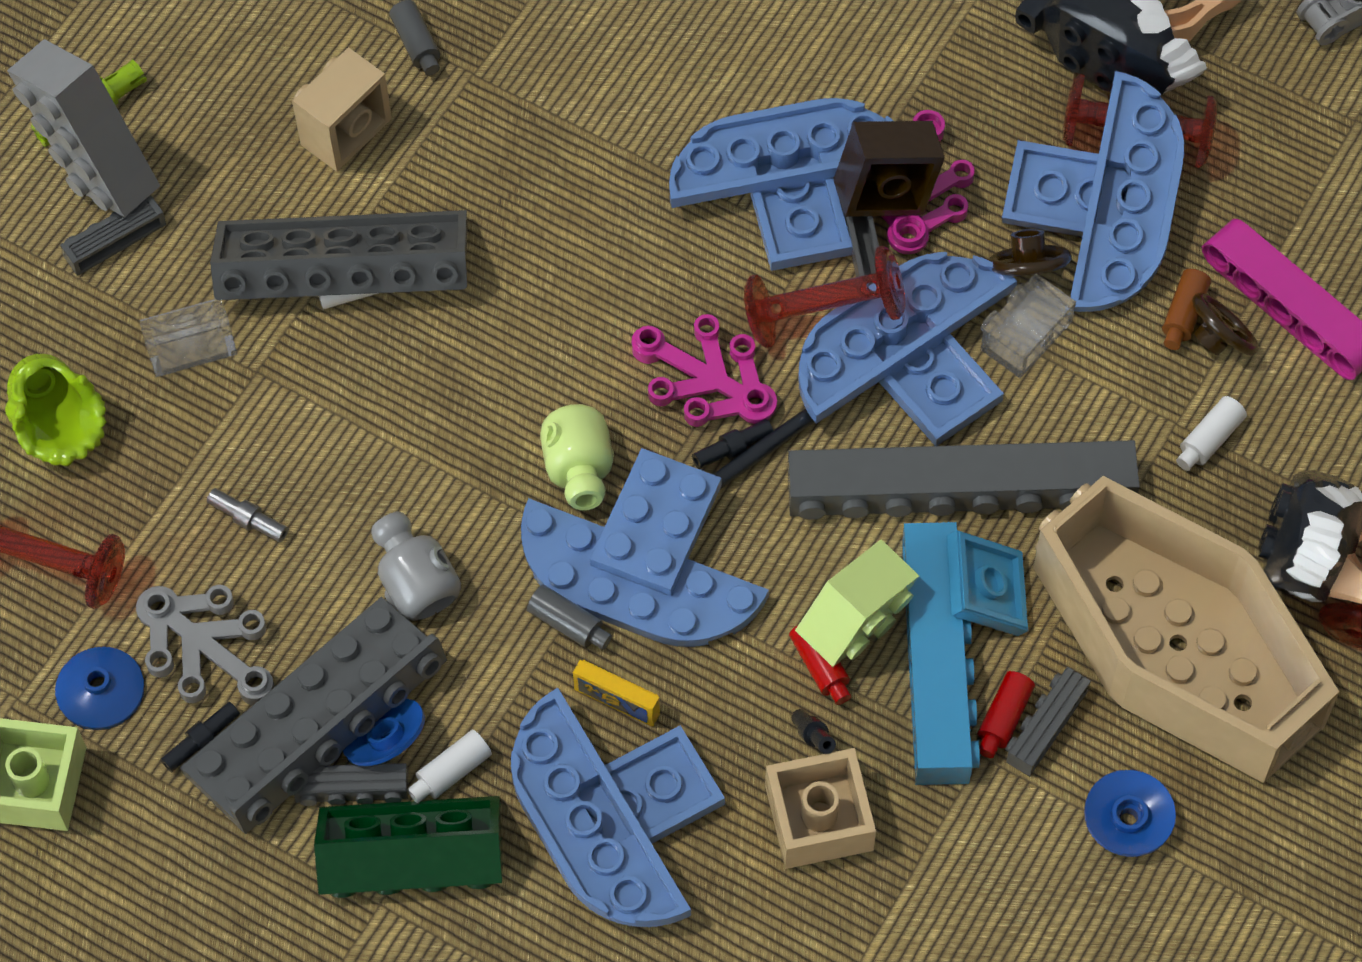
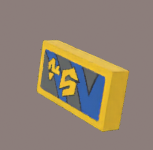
(616, 692)

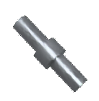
(247, 515)

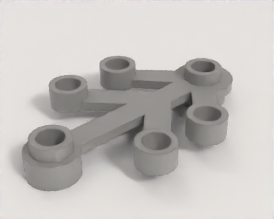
(202, 639)

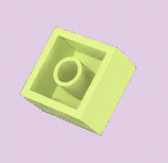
(858, 604)
(39, 773)

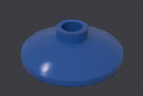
(102, 705)
(389, 735)
(1132, 794)

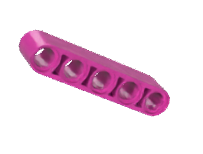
(1288, 296)

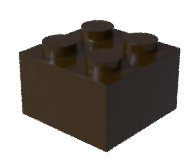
(888, 168)

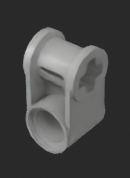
(1331, 17)

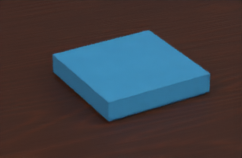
(987, 583)

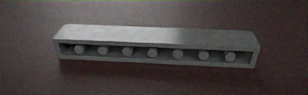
(952, 477)

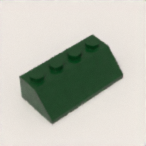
(408, 846)

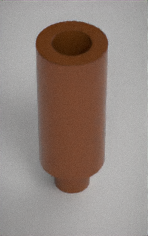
(1181, 314)

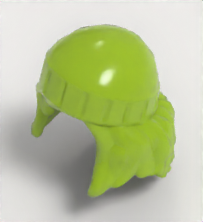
(54, 410)

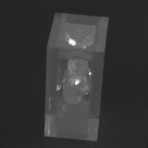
(1027, 324)

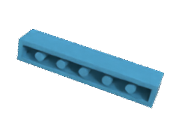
(938, 663)

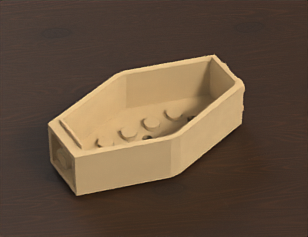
(1193, 589)

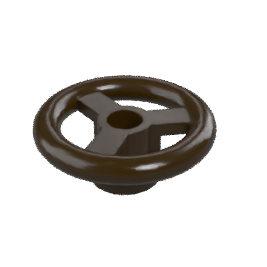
(1029, 255)
(1221, 327)

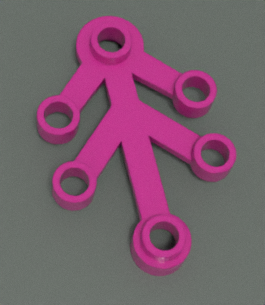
(921, 226)
(707, 377)

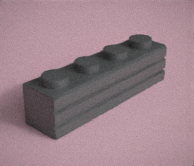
(112, 236)
(864, 244)
(1048, 721)
(355, 783)

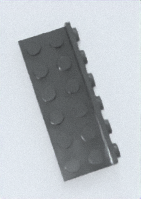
(340, 255)
(314, 714)

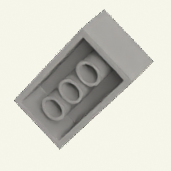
(83, 128)

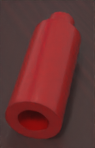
(827, 678)
(1004, 712)

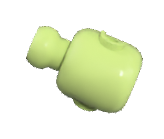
(577, 453)

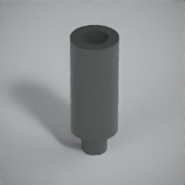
(415, 36)
(568, 618)

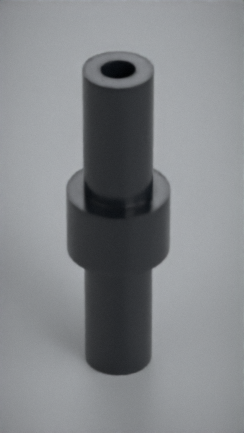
(731, 444)
(813, 731)
(199, 736)

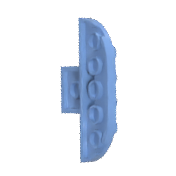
(788, 168)
(1111, 199)
(909, 355)
(639, 563)
(607, 816)

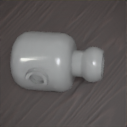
(413, 569)

